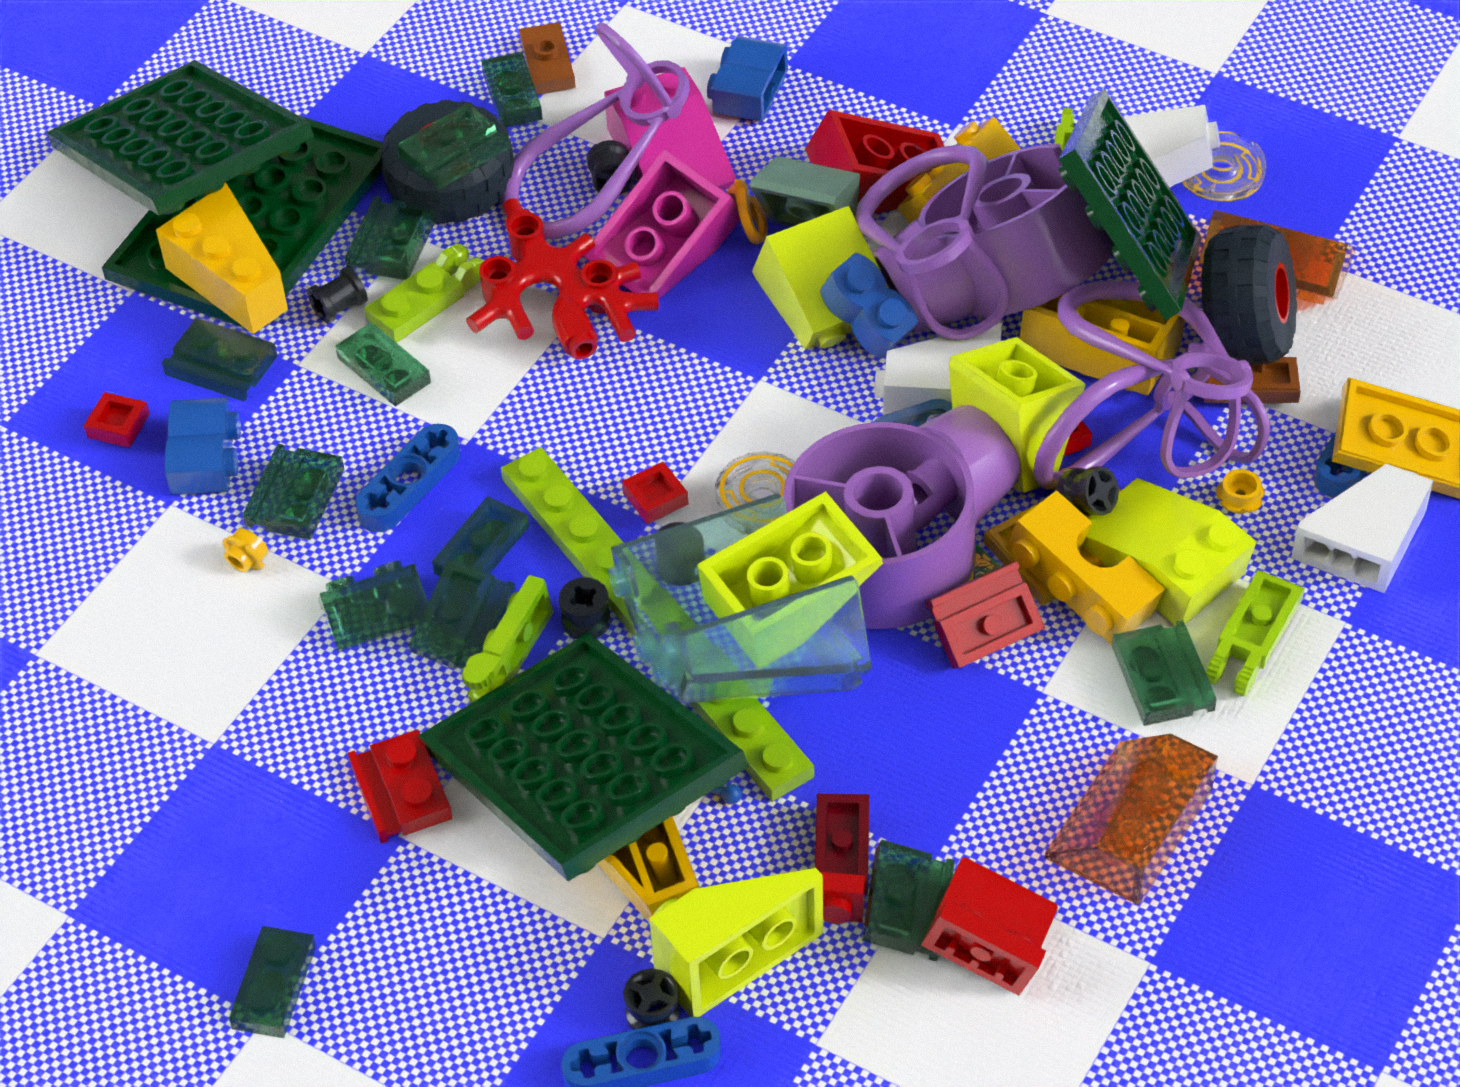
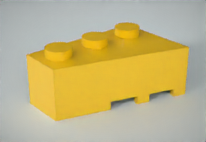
(224, 260)
(1121, 318)
(652, 868)

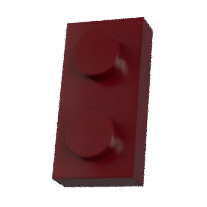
(842, 834)

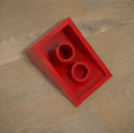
(869, 149)

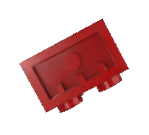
(991, 926)

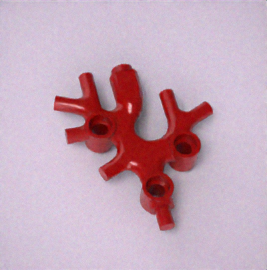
(539, 262)

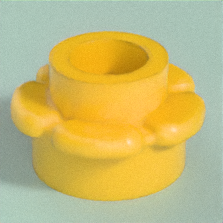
(1240, 491)
(245, 550)

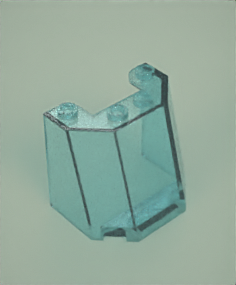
(774, 649)

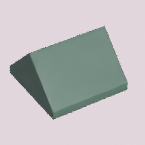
(803, 191)

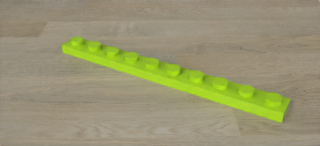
(587, 541)

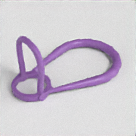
(637, 73)
(870, 228)
(1240, 370)
(1163, 399)

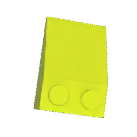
(1177, 541)
(787, 557)
(734, 933)

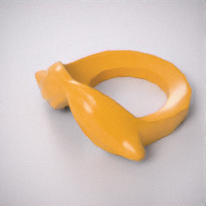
(749, 208)

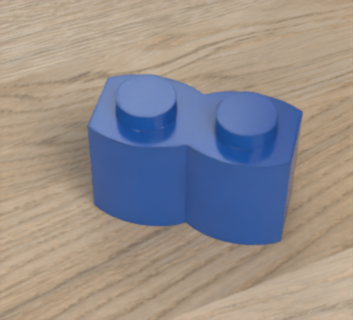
(748, 78)
(861, 298)
(200, 445)

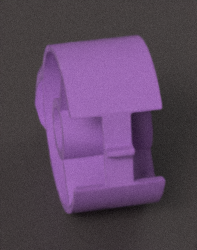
(1026, 227)
(895, 483)

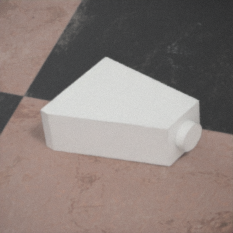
(1177, 141)
(922, 370)
(1365, 527)

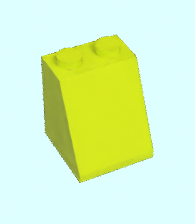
(796, 266)
(1018, 392)

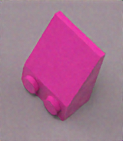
(687, 137)
(666, 225)

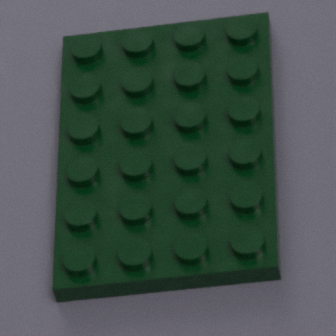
(180, 137)
(291, 203)
(1131, 204)
(582, 755)

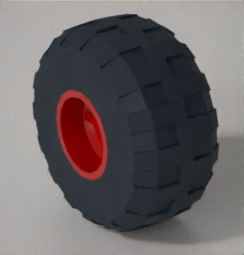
(461, 199)
(1250, 292)

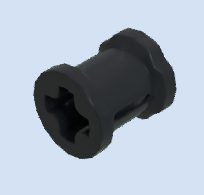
(337, 295)

